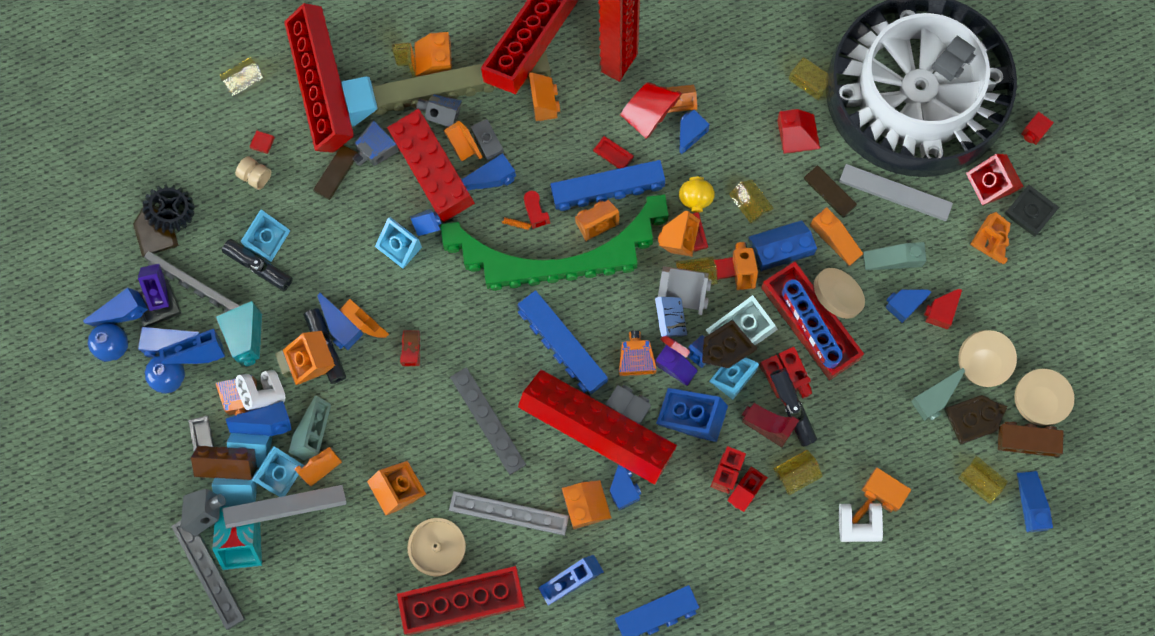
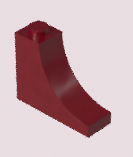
(769, 424)

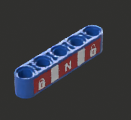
(812, 332)

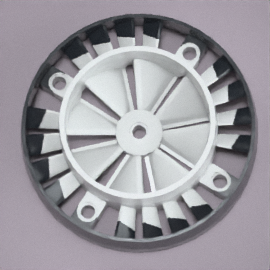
(944, 103)

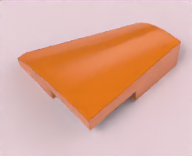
(996, 231)
(362, 320)
(318, 466)

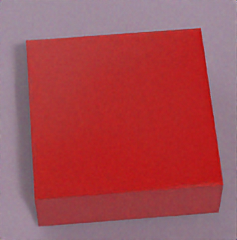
(262, 142)
(725, 268)

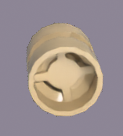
(253, 172)

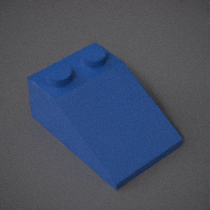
(693, 414)

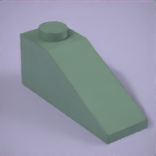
(894, 257)
(935, 398)
(310, 431)

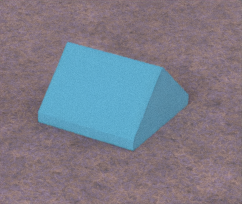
(359, 99)
(265, 236)
(398, 243)
(733, 379)
(260, 443)
(277, 472)
(235, 490)

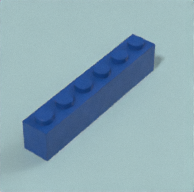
(608, 185)
(562, 342)

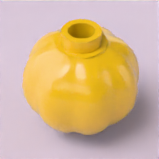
(696, 194)

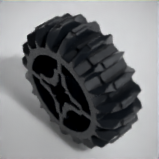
(168, 218)

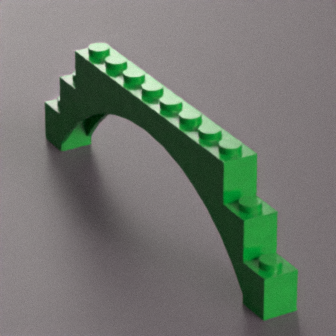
(511, 271)

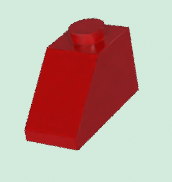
(943, 309)
(747, 489)

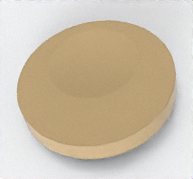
(839, 293)
(987, 358)
(1044, 397)
(436, 547)

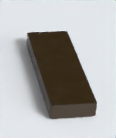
(335, 172)
(830, 191)

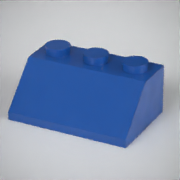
(782, 245)

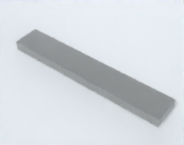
(896, 192)
(284, 506)
(509, 513)

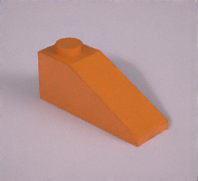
(836, 236)

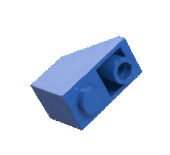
(426, 222)
(623, 490)

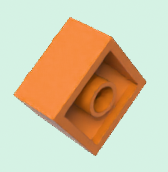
(433, 54)
(544, 97)
(597, 219)
(680, 234)
(308, 357)
(396, 487)
(586, 503)

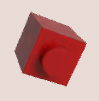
(1037, 128)

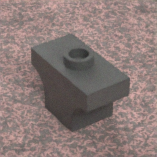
(487, 139)

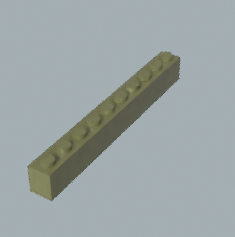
(447, 83)

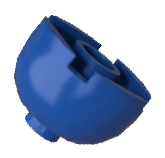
(107, 342)
(164, 377)

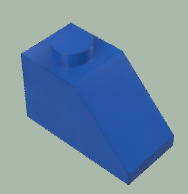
(691, 130)
(906, 302)
(696, 351)

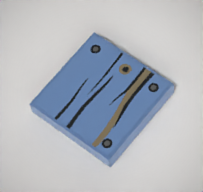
(671, 316)

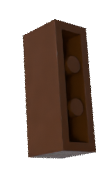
(1030, 439)
(224, 462)

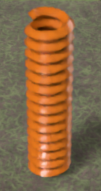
(516, 223)
(858, 515)

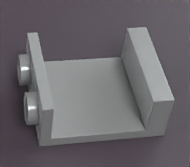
(687, 285)

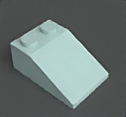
(750, 319)

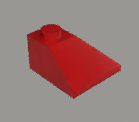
(797, 131)

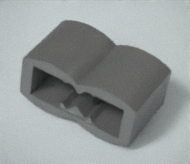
(954, 58)
(629, 404)

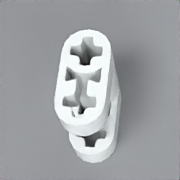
(254, 399)
(861, 532)

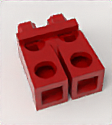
(791, 361)
(728, 470)

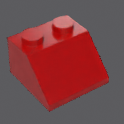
(994, 179)

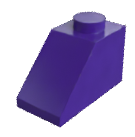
(153, 286)
(675, 365)

